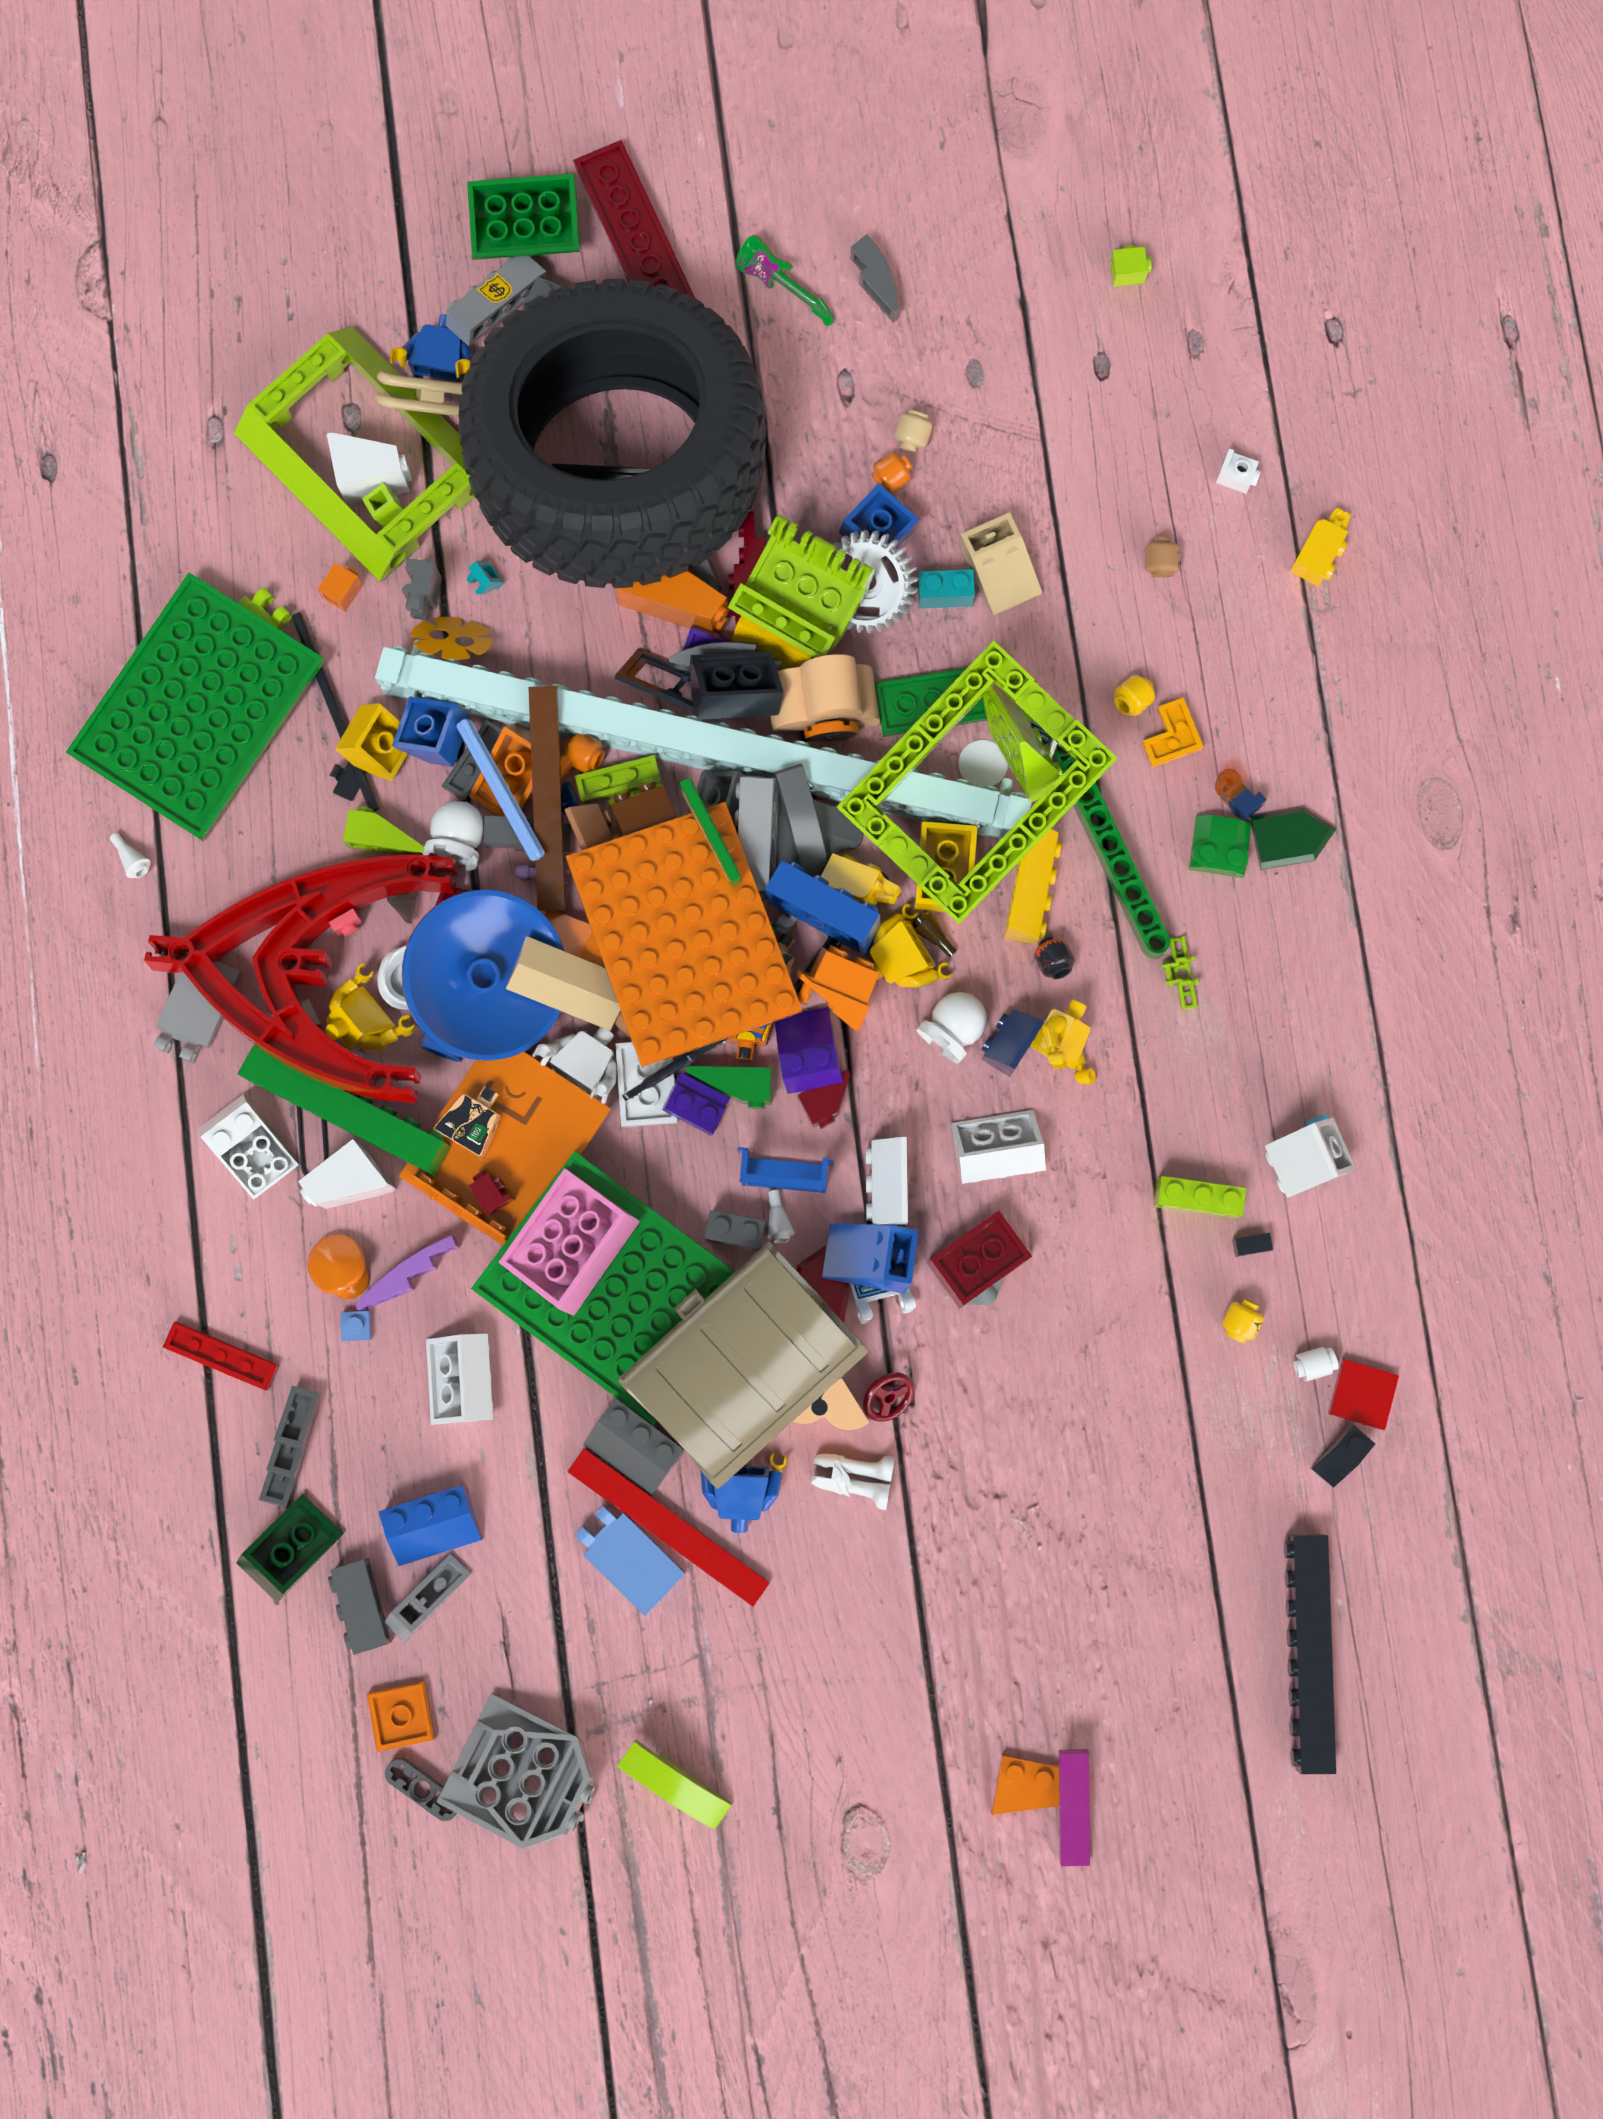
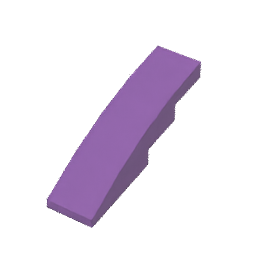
(399, 1281)

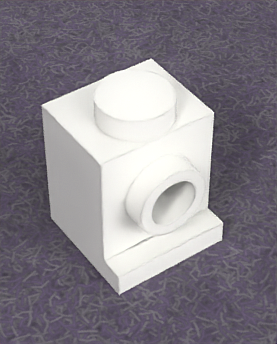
(1233, 478)

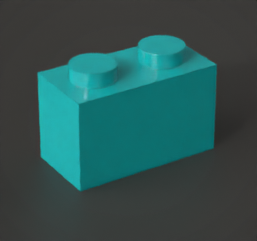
(945, 589)

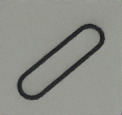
(301, 1148)

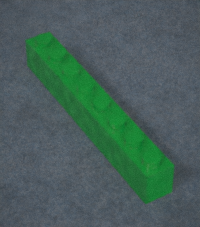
(348, 1112)

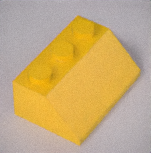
(753, 633)

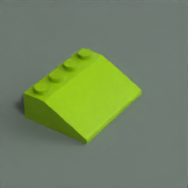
(1020, 744)

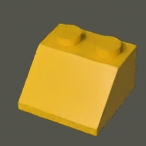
(370, 740)

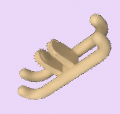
(428, 394)

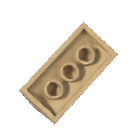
(564, 983)

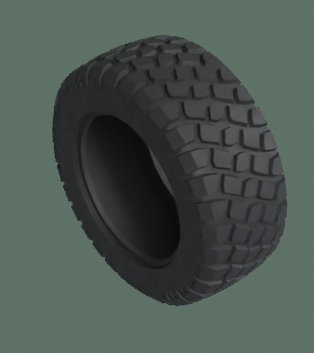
(595, 343)

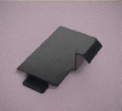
(347, 783)

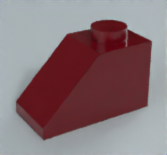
(824, 1102)

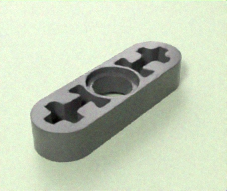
(399, 1784)

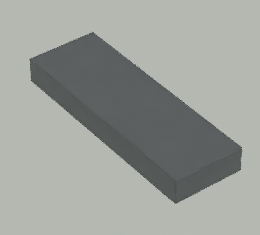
(466, 770)

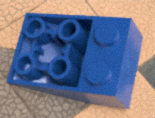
(871, 1255)

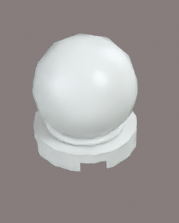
(456, 833)
(955, 1023)

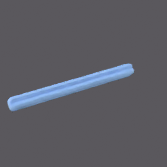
(500, 790)

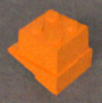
(842, 983)

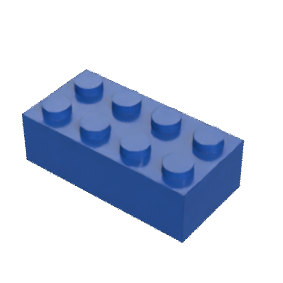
(823, 907)

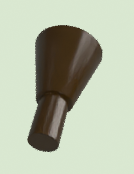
(930, 929)

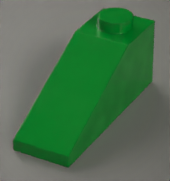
(742, 1084)

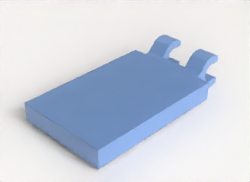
(630, 1560)

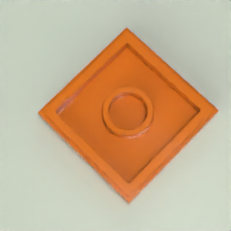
(401, 1716)

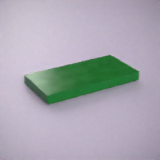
(907, 699)

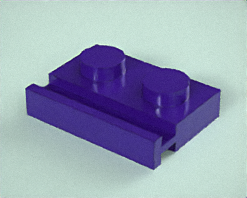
(695, 1104)

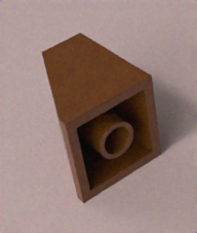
(641, 807)

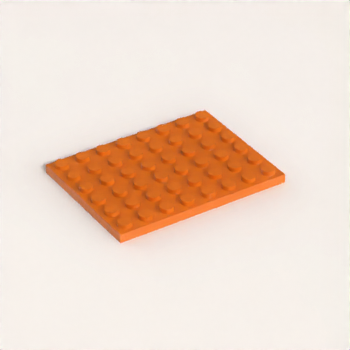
(680, 942)

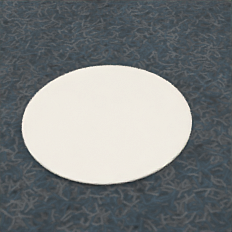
(982, 763)

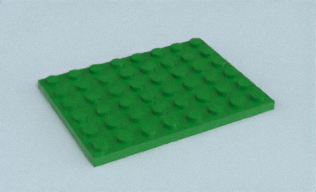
(195, 706)
(629, 1303)

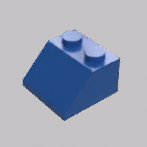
(430, 731)

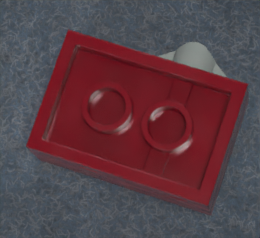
(978, 1262)

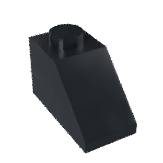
(1343, 1455)

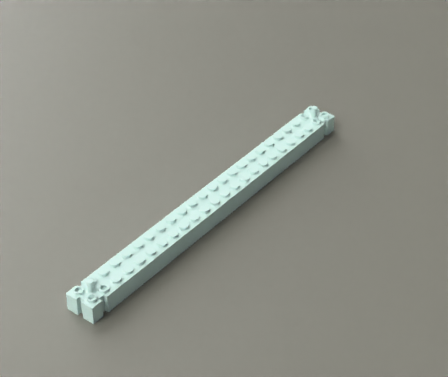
(694, 742)

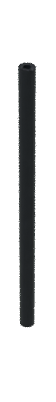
(334, 710)

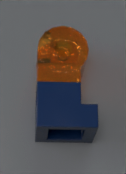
(1237, 796)

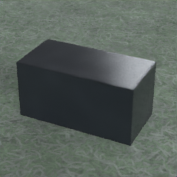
(1252, 1245)

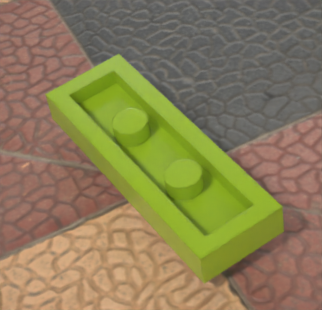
(615, 778)

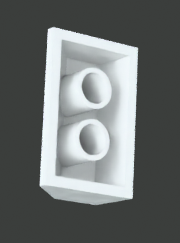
(998, 1146)
(887, 1182)
(459, 1379)

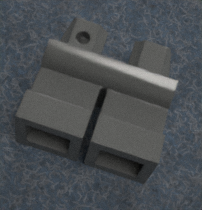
(424, 588)

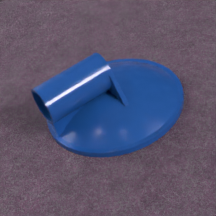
(459, 976)

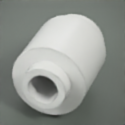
(1315, 1363)

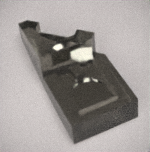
(404, 905)

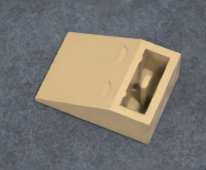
(1000, 563)

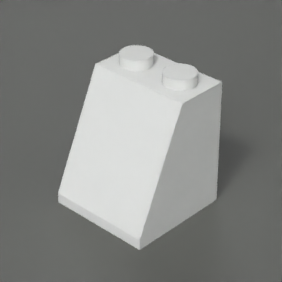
(365, 464)
(1309, 1157)
(345, 1178)

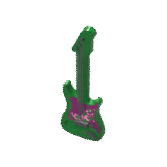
(758, 261)

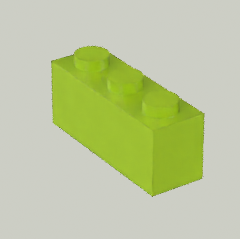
(1199, 1197)

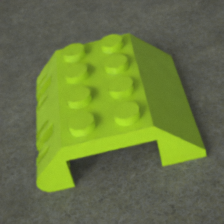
(802, 590)

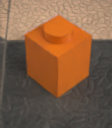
(340, 586)

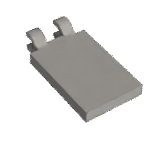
(190, 1016)

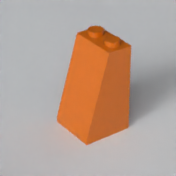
(678, 600)

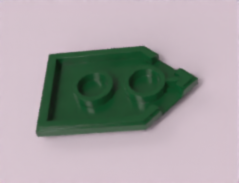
(1289, 837)

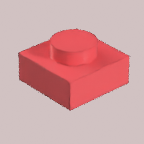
(346, 923)

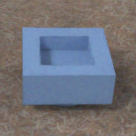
(355, 1325)

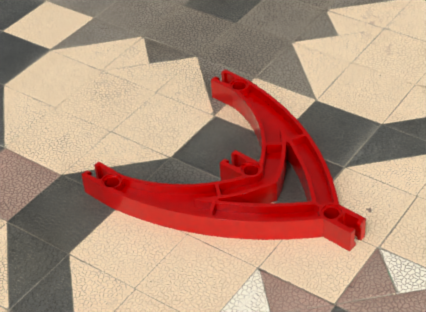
(301, 913)

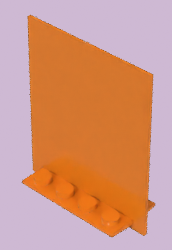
(519, 1153)

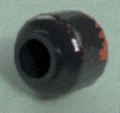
(1054, 958)

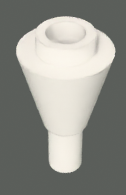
(133, 862)
(779, 1225)

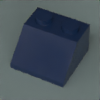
(1011, 1041)

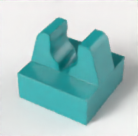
(486, 575)

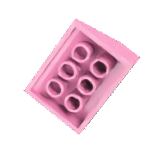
(569, 1242)

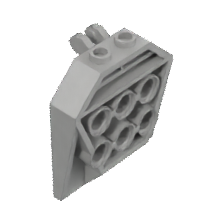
(563, 1786)

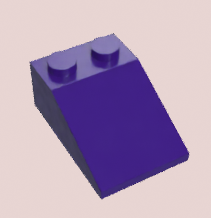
(808, 1051)

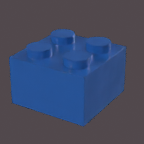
(880, 513)

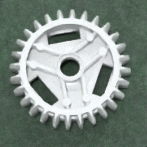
(886, 594)

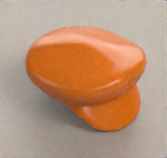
(338, 1266)

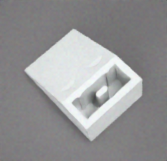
(247, 1146)

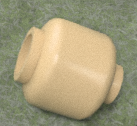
(913, 430)

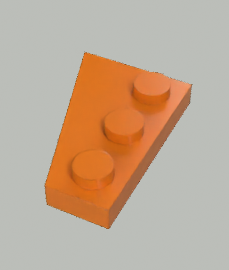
(1025, 1785)

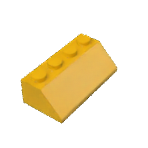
(1031, 889)

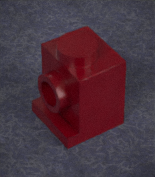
(490, 1192)

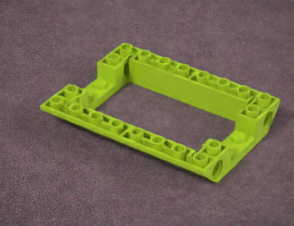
(269, 410)
(989, 668)

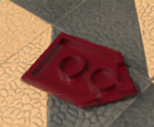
(832, 1292)

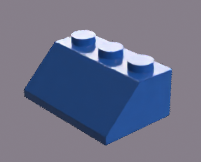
(430, 1525)

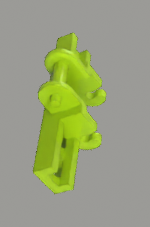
(1179, 981)

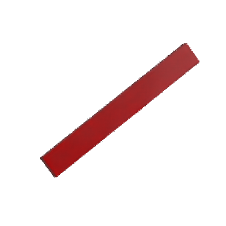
(668, 1527)

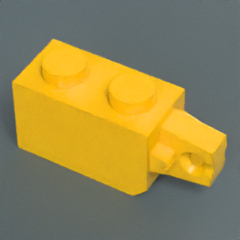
(1321, 547)
(861, 880)

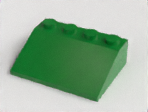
(523, 216)

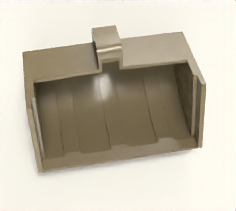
(742, 1363)

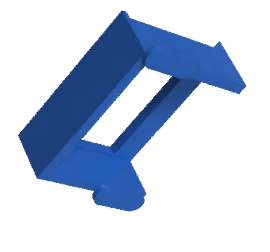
(783, 1174)

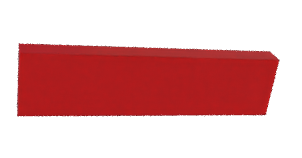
(221, 1356)

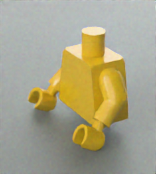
(901, 954)
(360, 1020)
(1063, 1040)

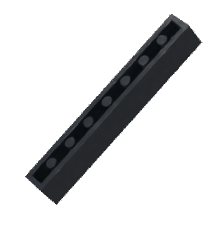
(1311, 1654)

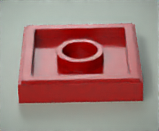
(1363, 1394)

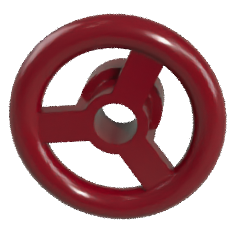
(886, 1394)

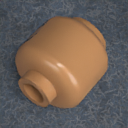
(1162, 557)

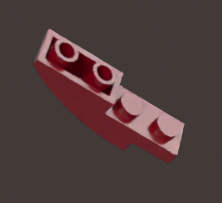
(748, 556)

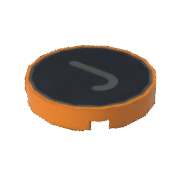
(831, 731)

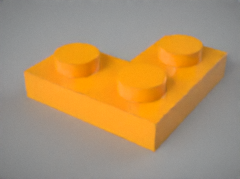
(1179, 737)

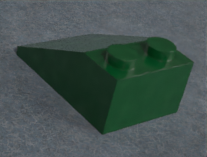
(289, 1548)

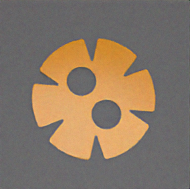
(450, 648)

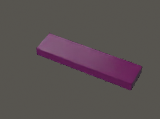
(1074, 1807)

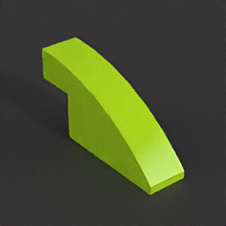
(674, 1784)

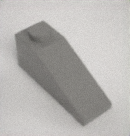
(426, 1598)

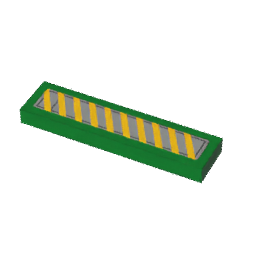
(710, 832)

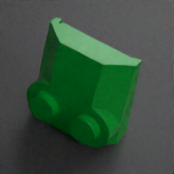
(1220, 845)

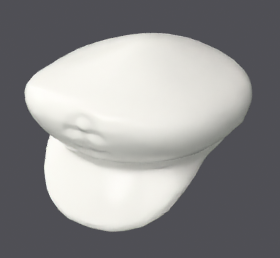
(391, 980)

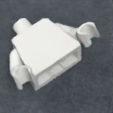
(583, 1061)

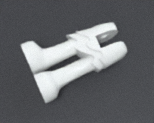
(843, 1484)

